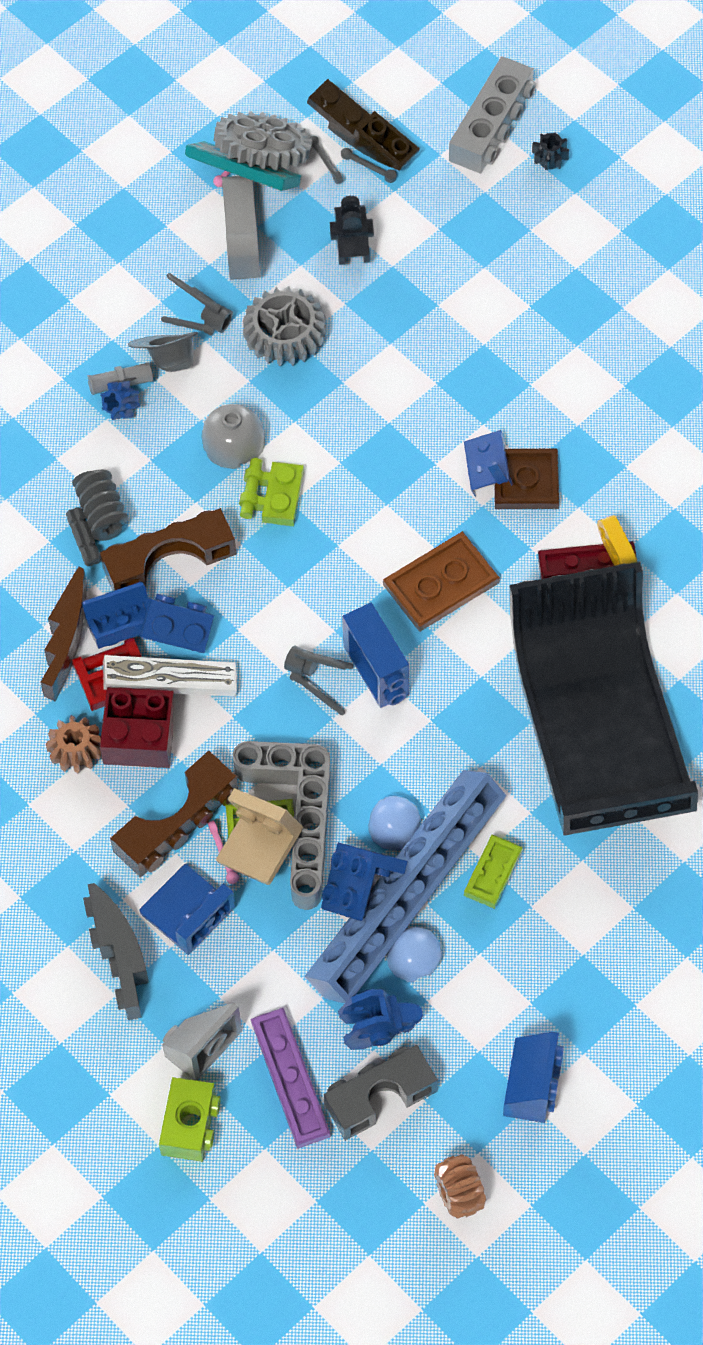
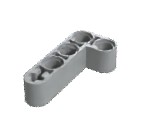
(240, 228)

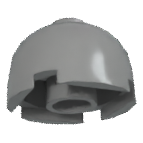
(232, 436)

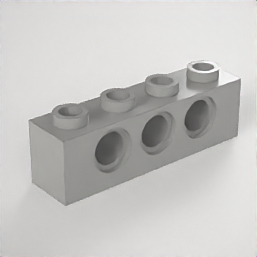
(491, 115)

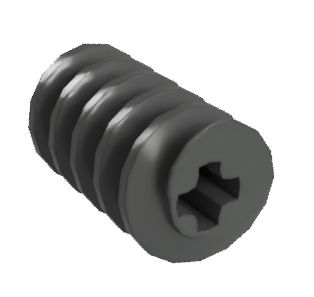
(100, 503)

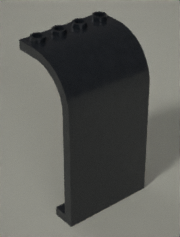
(597, 700)

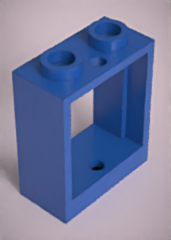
(376, 655)

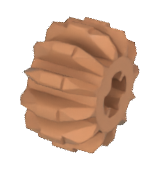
(63, 743)
(460, 1186)

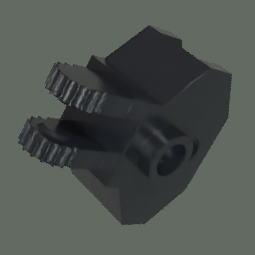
(351, 230)

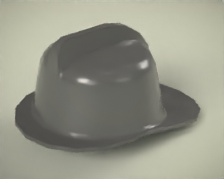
(168, 351)

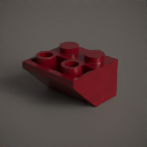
(137, 727)

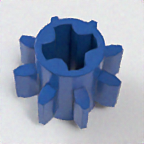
(120, 400)

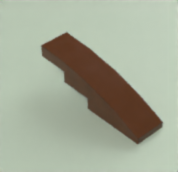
(66, 626)

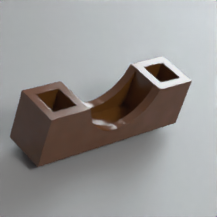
(202, 537)
(146, 842)

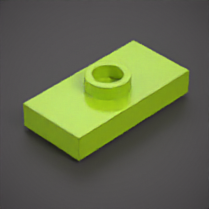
(493, 871)

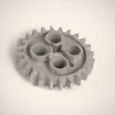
(262, 140)

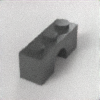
(404, 1073)

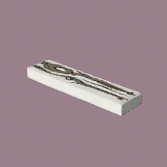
(171, 674)

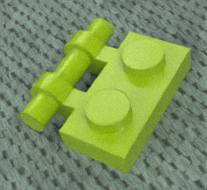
(281, 496)

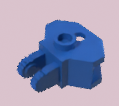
(377, 1018)

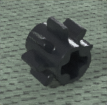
(550, 151)

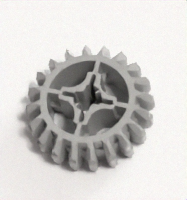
(290, 336)

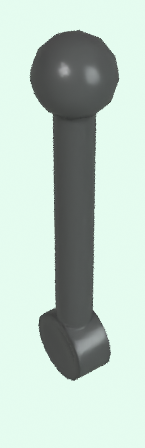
(335, 174)
(389, 175)

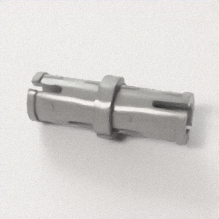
(135, 374)

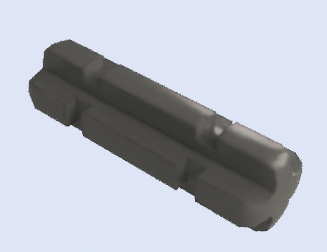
(83, 536)

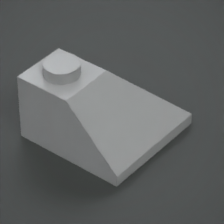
(202, 1039)

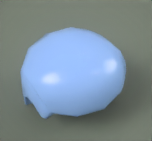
(393, 822)
(414, 954)

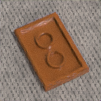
(441, 581)

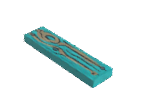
(209, 154)

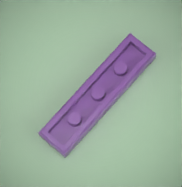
(290, 1078)

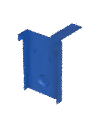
(486, 460)

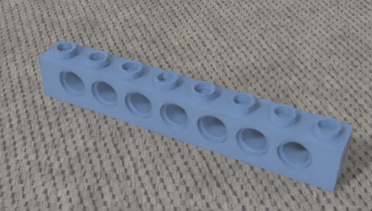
(398, 898)

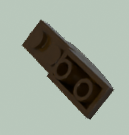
(362, 130)

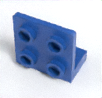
(352, 879)
(188, 908)

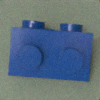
(116, 614)
(176, 624)

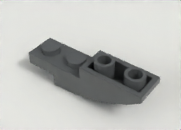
(118, 944)

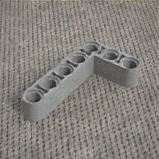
(307, 810)

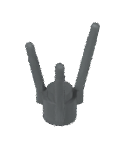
(214, 315)
(304, 662)

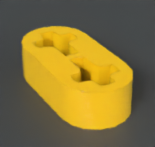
(615, 541)

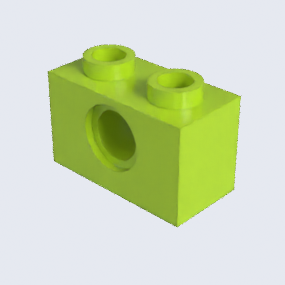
(184, 1099)

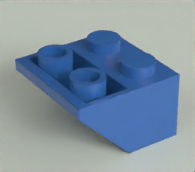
(530, 1082)

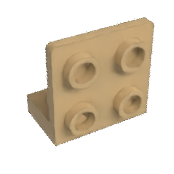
(259, 838)

